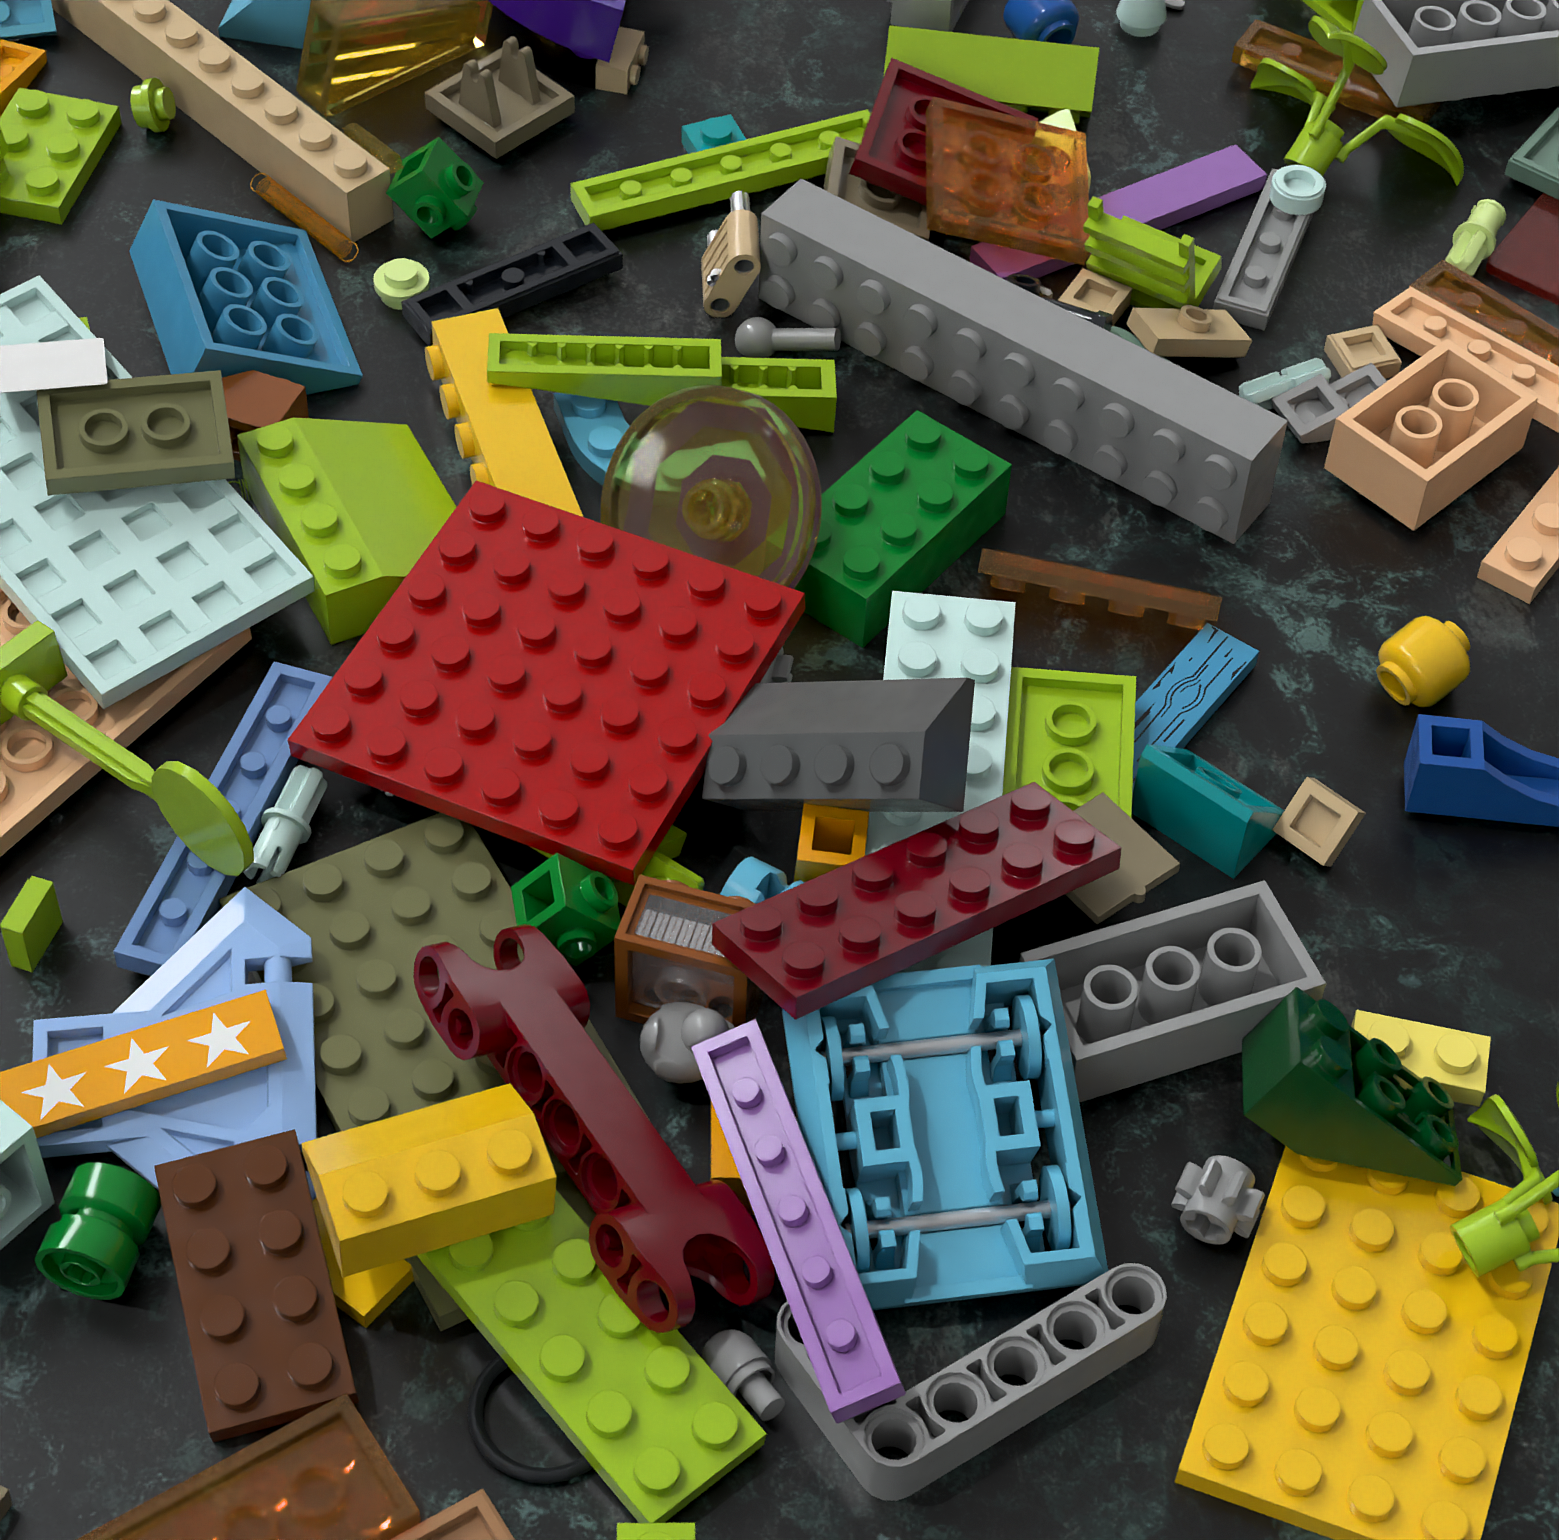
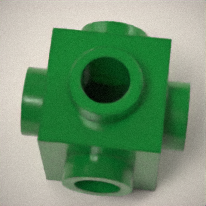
(436, 188)
(569, 906)

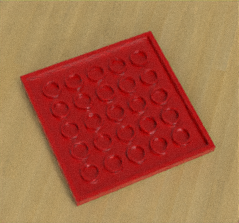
(549, 679)

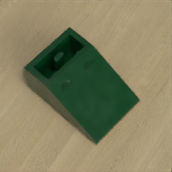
(1345, 1095)

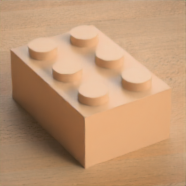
(1430, 433)

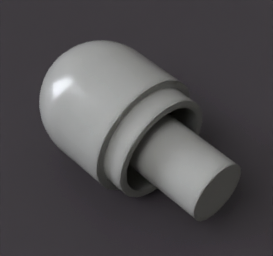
(744, 1371)

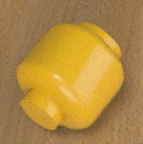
(1424, 661)

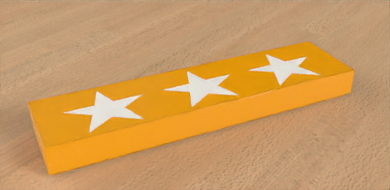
(144, 1065)

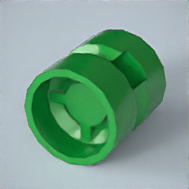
(100, 1229)

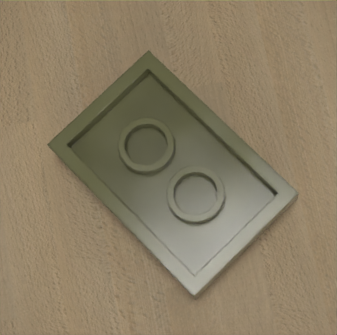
(135, 433)

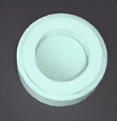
(1297, 190)

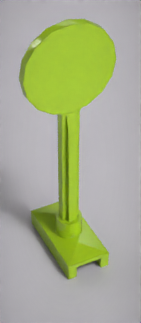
(189, 802)

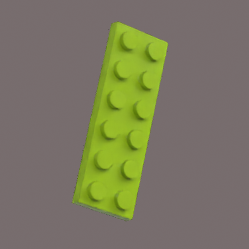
(621, 1393)

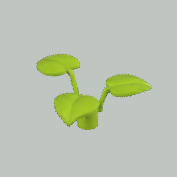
(1320, 137)
(1506, 1227)

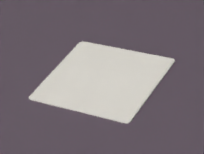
(52, 365)

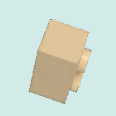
(624, 62)

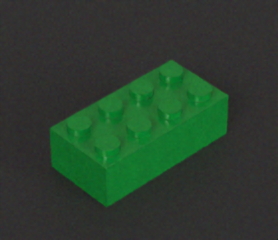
(900, 523)

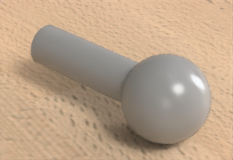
(761, 339)

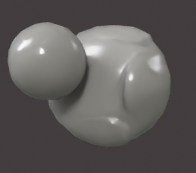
(671, 1033)

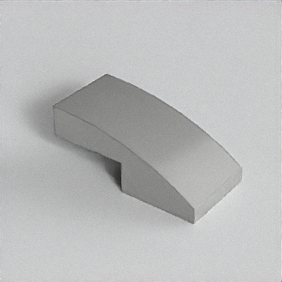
(1316, 403)

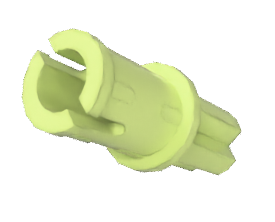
(1476, 237)

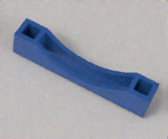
(1478, 773)

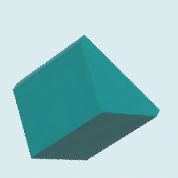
(1202, 808)

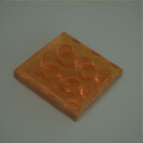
(1006, 180)

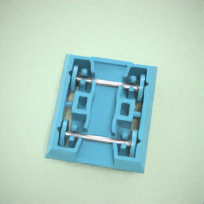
(947, 1136)

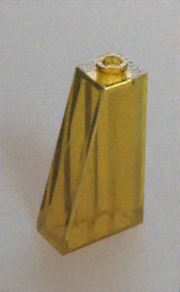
(375, 45)

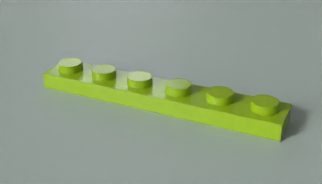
(713, 173)

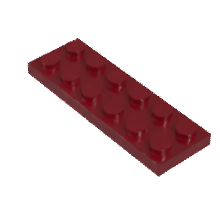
(914, 899)

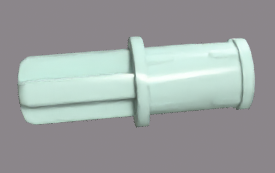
(287, 823)

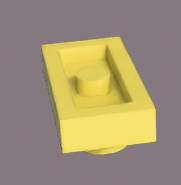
(1445, 1054)

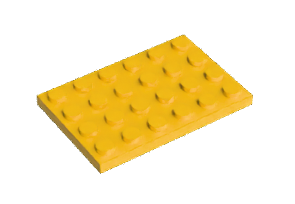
(1367, 1359)

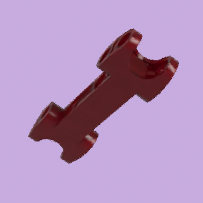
(650, 1214)

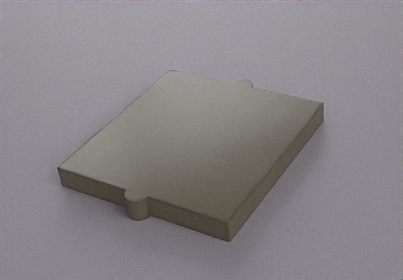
(1141, 867)

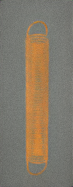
(270, 191)

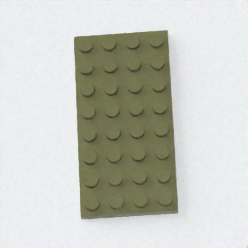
(372, 1036)

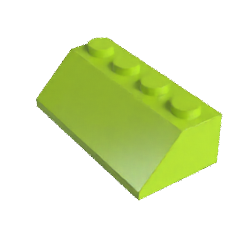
(1007, 70)

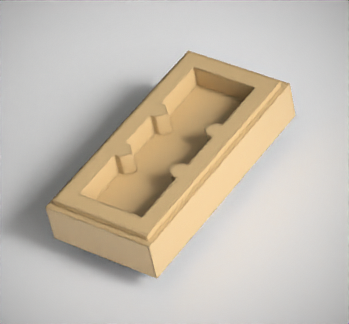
(1189, 332)

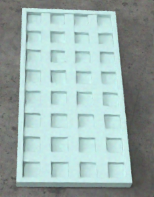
(128, 572)

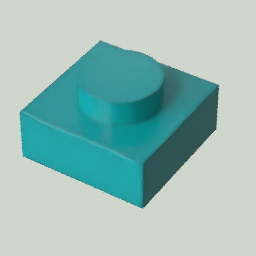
(711, 133)

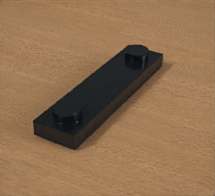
(518, 280)

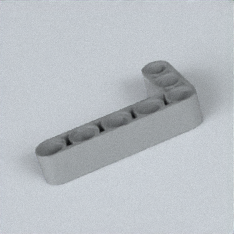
(974, 1382)

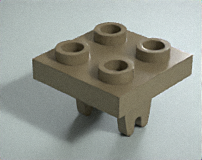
(500, 100)

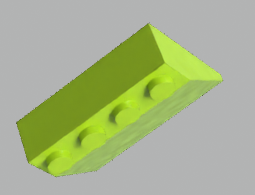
(349, 505)

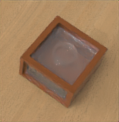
(669, 955)

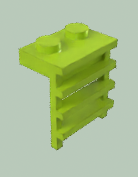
(1153, 263)

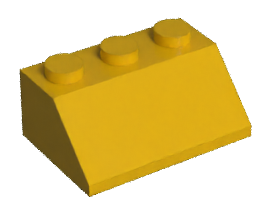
(431, 1178)

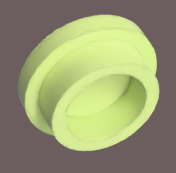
(399, 281)

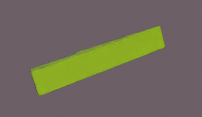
(652, 367)

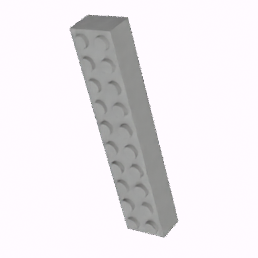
(1021, 360)

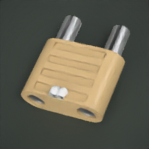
(731, 259)

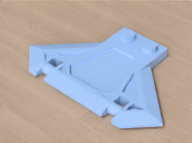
(227, 1112)

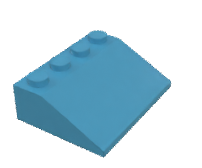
(240, 298)

